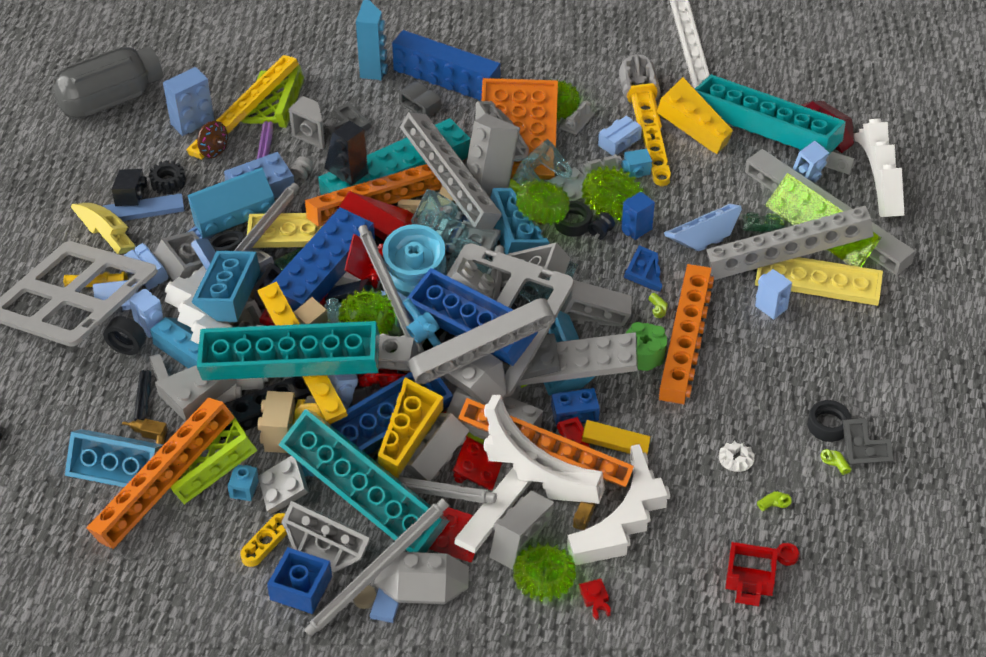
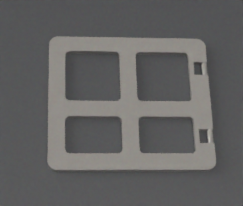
(521, 272)
(70, 294)

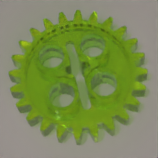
(608, 190)

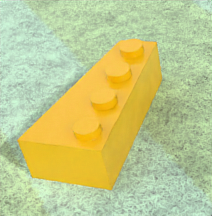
(694, 116)
(409, 424)

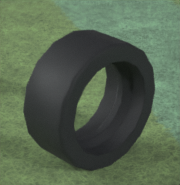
(579, 228)
(227, 241)
(128, 327)
(827, 407)

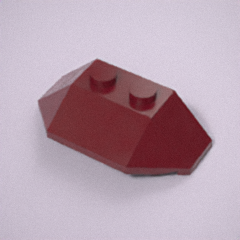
(823, 107)

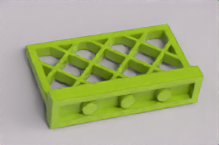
(286, 98)
(214, 465)

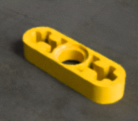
(263, 549)

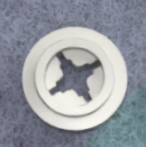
(740, 463)

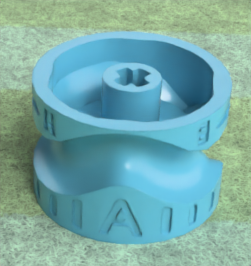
(411, 253)

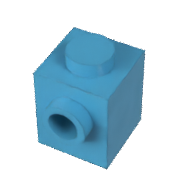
(637, 163)
(243, 482)

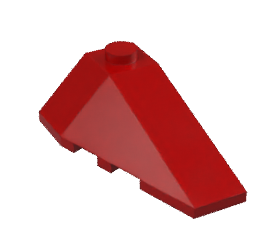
(383, 215)

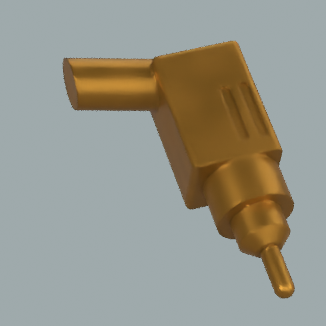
(149, 429)
(583, 515)

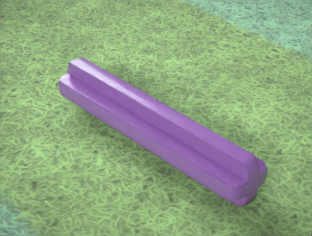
(265, 140)

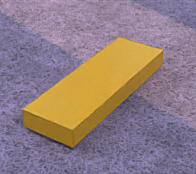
(614, 437)

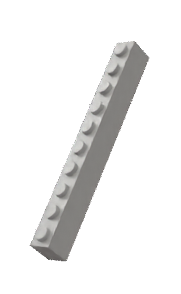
(770, 172)

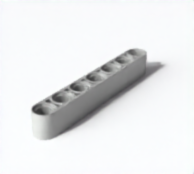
(481, 341)

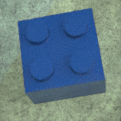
(299, 580)

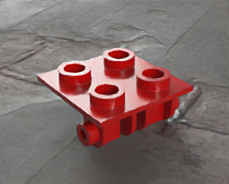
(359, 262)
(383, 377)
(475, 465)
(446, 540)

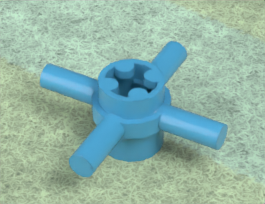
(422, 326)

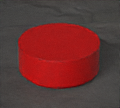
(787, 554)

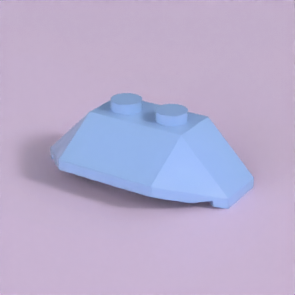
(707, 228)

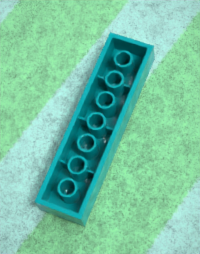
(771, 115)
(399, 157)
(288, 350)
(359, 479)

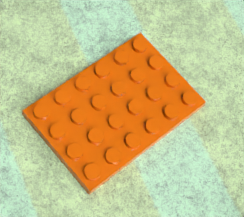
(530, 107)

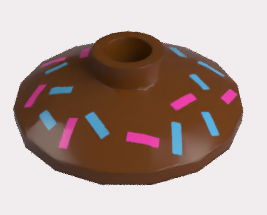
(212, 139)

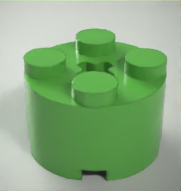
(650, 345)

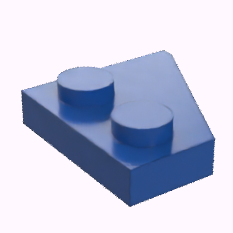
(644, 269)

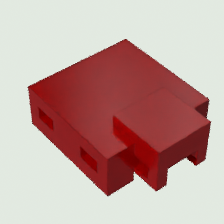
(749, 579)

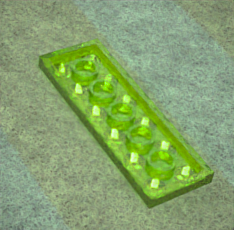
(802, 204)

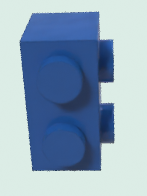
(637, 215)
(574, 404)

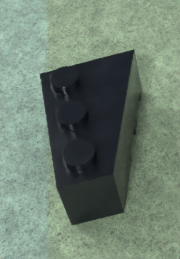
(347, 153)

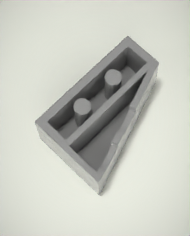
(597, 305)
(188, 391)
(519, 526)

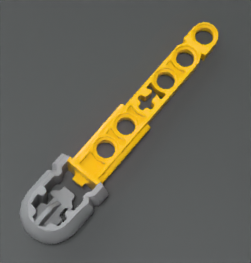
(646, 95)

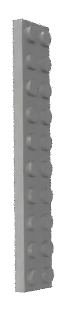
(588, 359)

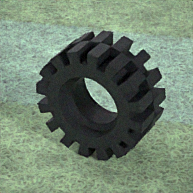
(167, 185)

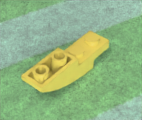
(107, 224)

